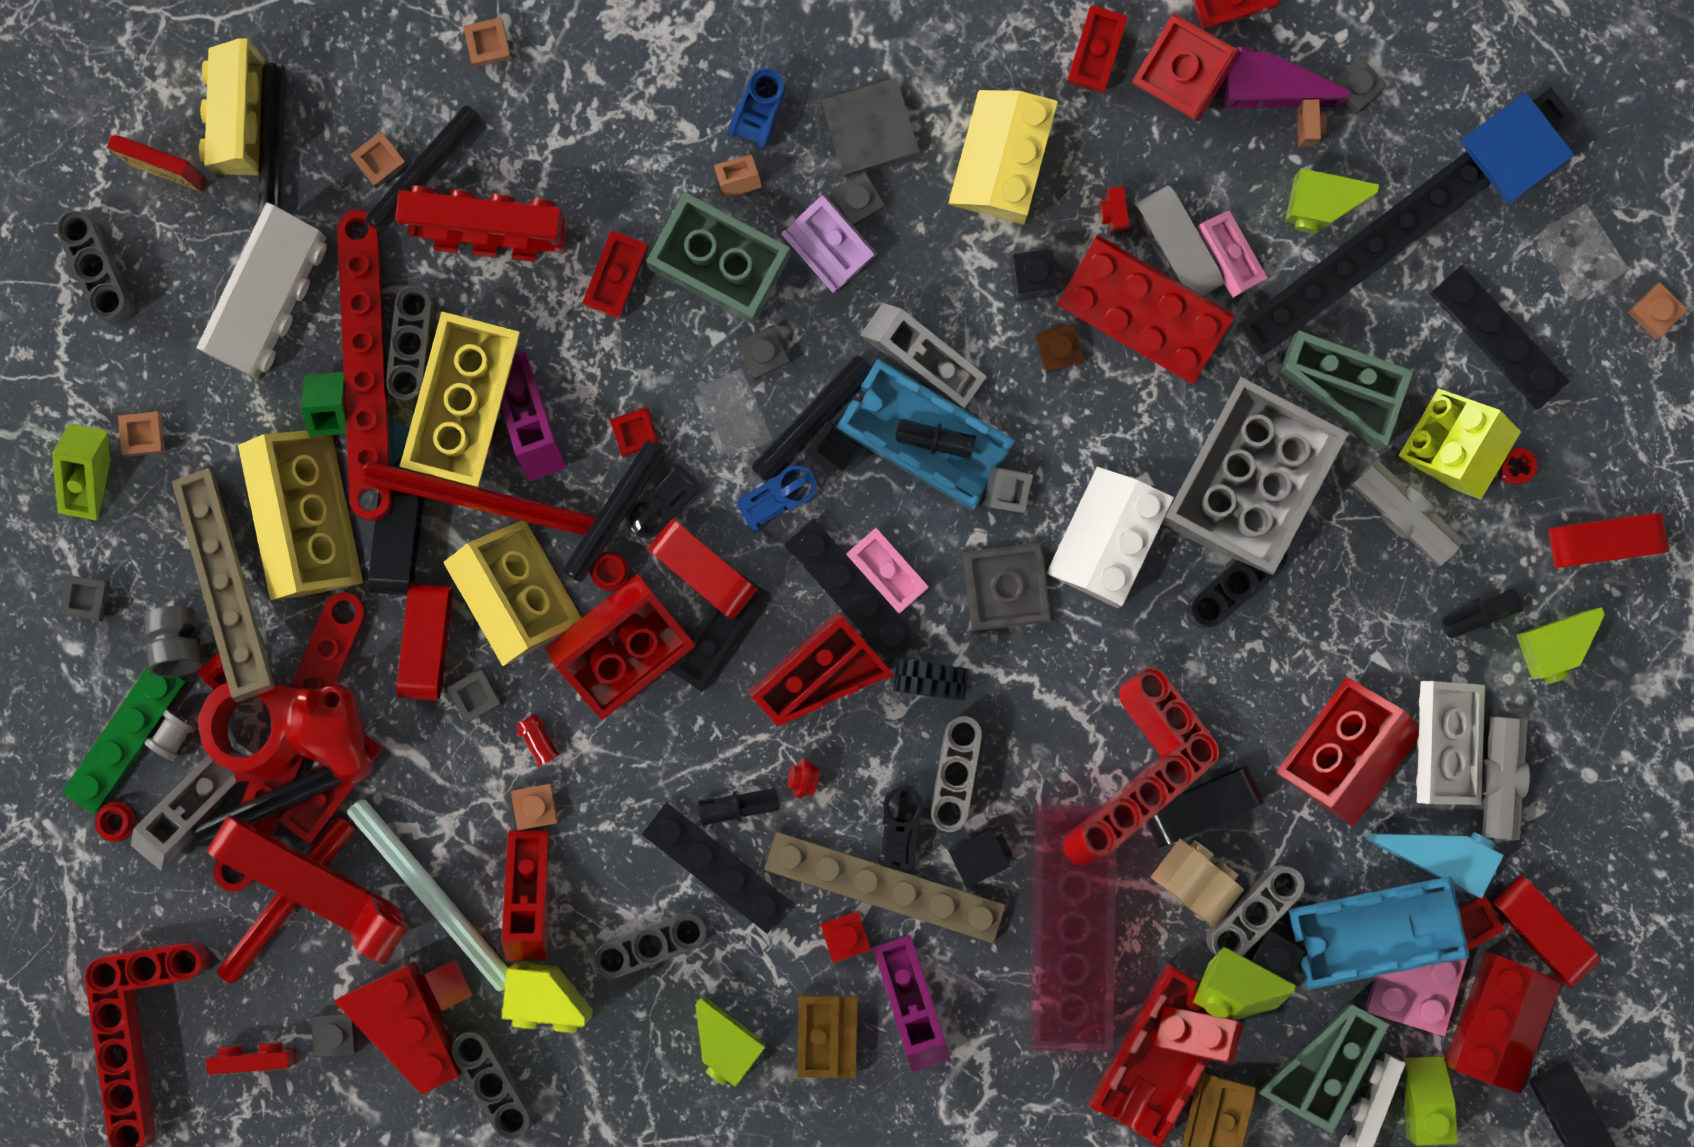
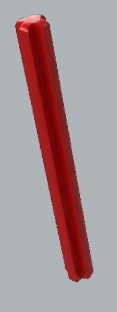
(476, 498)

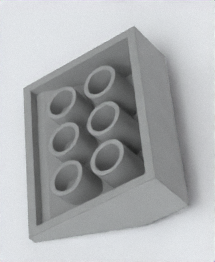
(1255, 477)

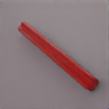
(280, 906)

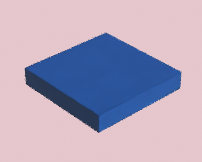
(1516, 148)

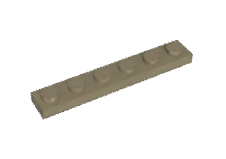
(223, 585)
(884, 887)

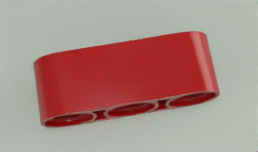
(1608, 540)
(702, 569)
(424, 642)
(1546, 931)

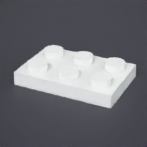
(1450, 743)

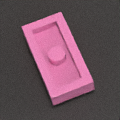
(1231, 253)
(887, 570)

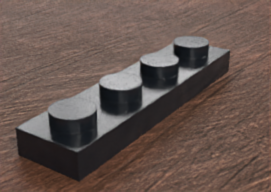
(1499, 337)
(851, 591)
(717, 867)

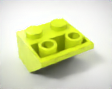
(1460, 443)
(543, 995)

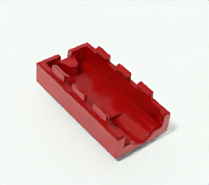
(482, 222)
(1146, 1083)

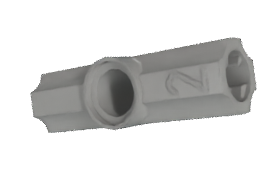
(1407, 512)
(1505, 778)

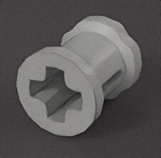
(170, 735)

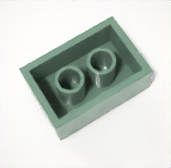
(718, 258)

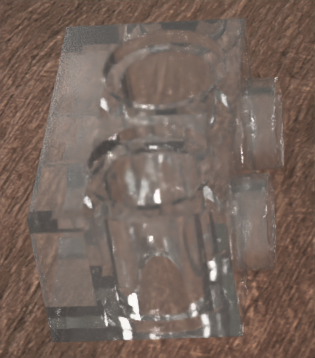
(1590, 247)

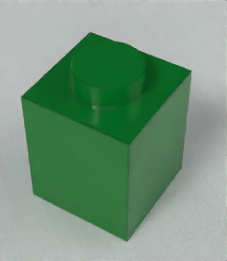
(324, 404)

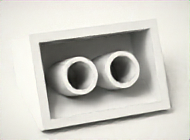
(1109, 536)

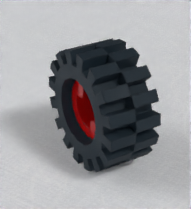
(931, 679)

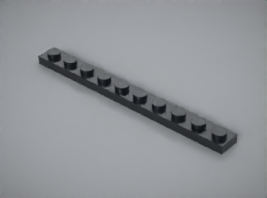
(1377, 243)

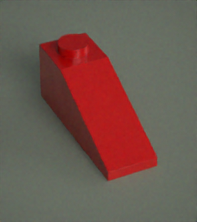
(526, 896)

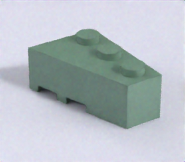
(1348, 385)
(1327, 1068)

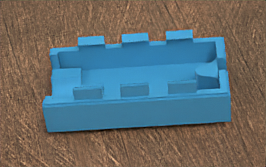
(897, 397)
(1380, 933)

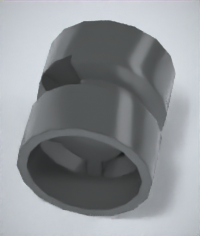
(172, 646)

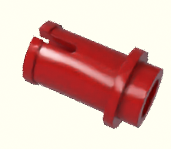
(537, 739)

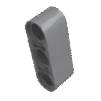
(1177, 241)
(960, 793)
(1274, 907)

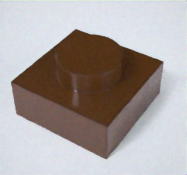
(1059, 348)

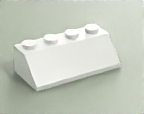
(263, 292)

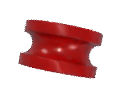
(1530, 464)

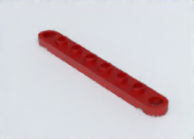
(363, 361)
(319, 668)

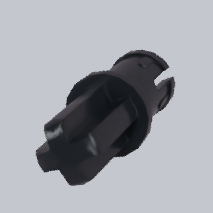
(935, 438)
(1482, 613)
(738, 806)

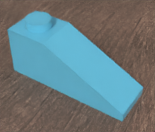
(1466, 859)

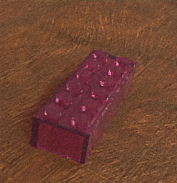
(1070, 938)

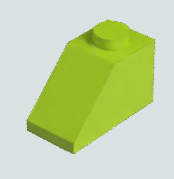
(1324, 199)
(81, 470)
(1559, 645)
(1239, 988)
(725, 1043)
(1428, 1101)

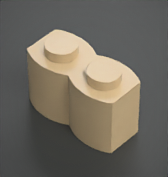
(1198, 882)

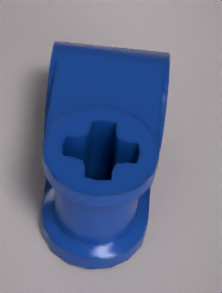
(757, 116)

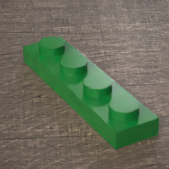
(123, 740)

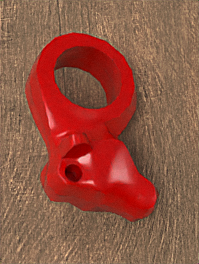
(304, 721)

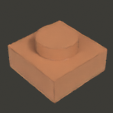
(487, 42)
(1310, 123)
(378, 159)
(738, 176)
(1657, 311)
(141, 434)
(534, 806)

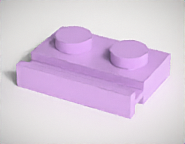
(829, 243)

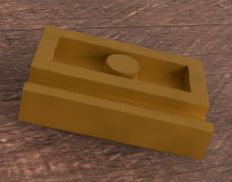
(827, 1036)
(1219, 1113)

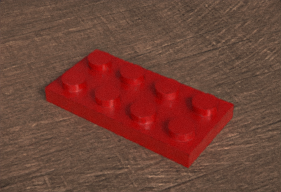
(1145, 309)

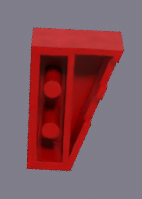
(819, 671)
(404, 1027)

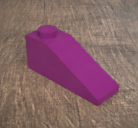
(1272, 82)
(530, 422)
(911, 1004)

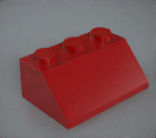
(619, 647)
(1350, 751)
(1502, 1022)

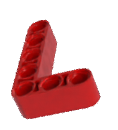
(1176, 747)
(371, 919)
(128, 1031)

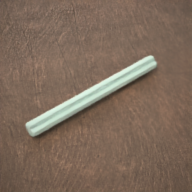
(429, 893)

